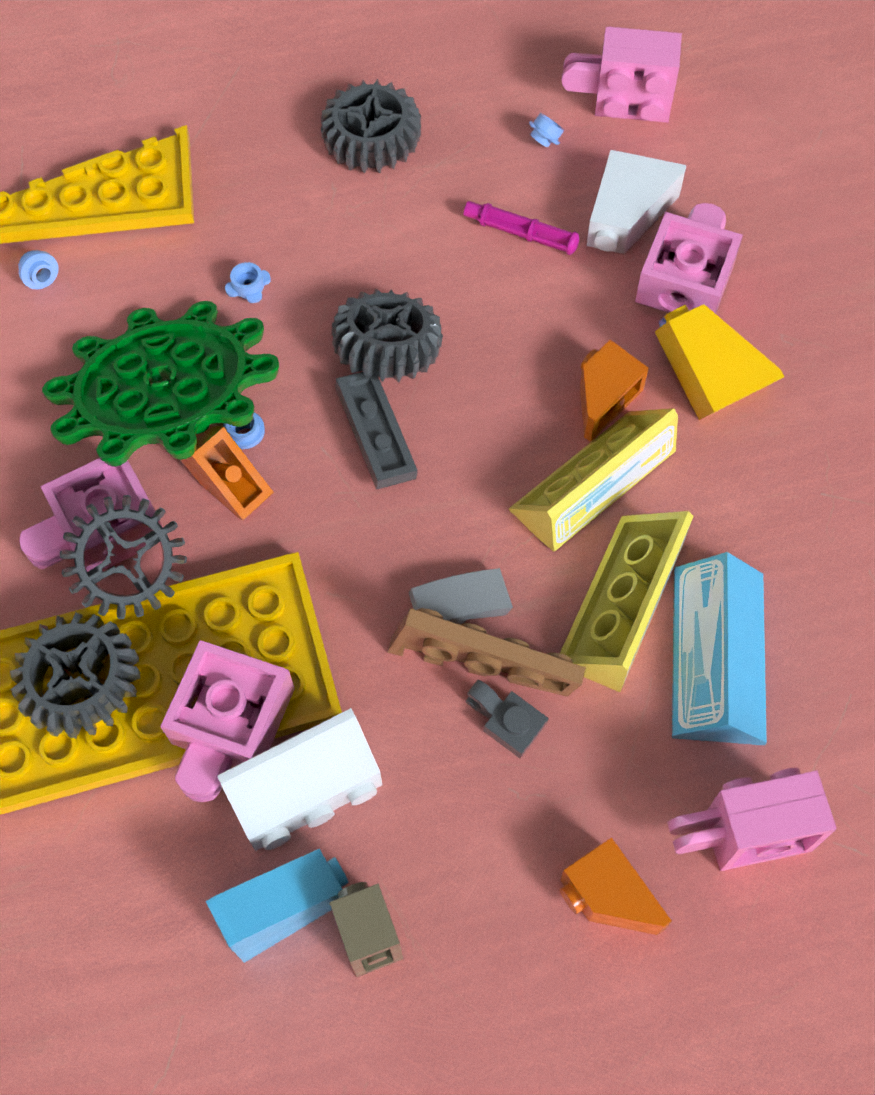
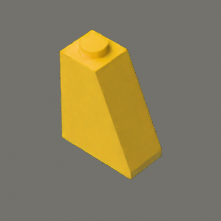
(713, 359)

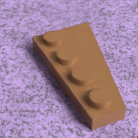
(485, 654)

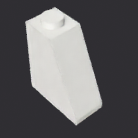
(631, 199)

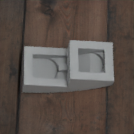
(464, 596)

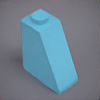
(277, 903)

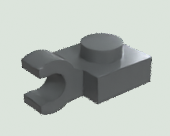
(511, 721)

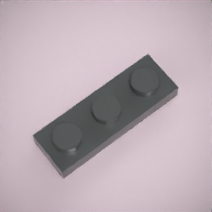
(376, 430)

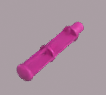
(523, 227)

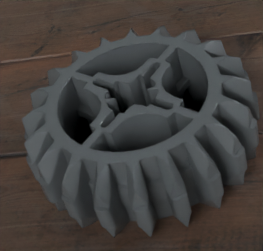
(371, 126)
(386, 335)
(102, 524)
(92, 645)

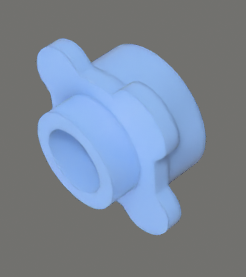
(247, 273)

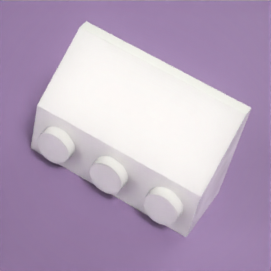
(302, 781)

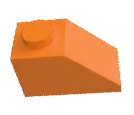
(608, 385)
(227, 472)
(612, 892)

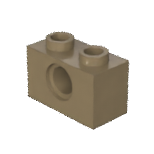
(366, 928)

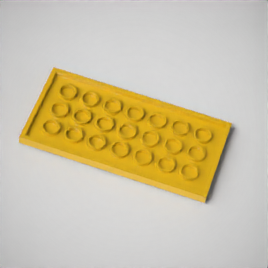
(248, 610)

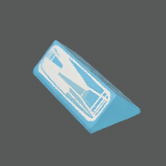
(719, 652)

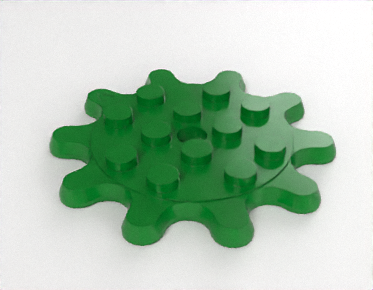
(118, 389)

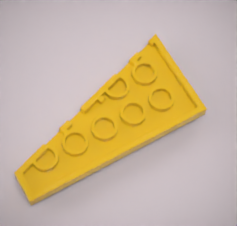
(106, 194)

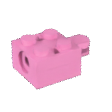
(631, 76)
(689, 261)
(69, 498)
(223, 715)
(759, 820)

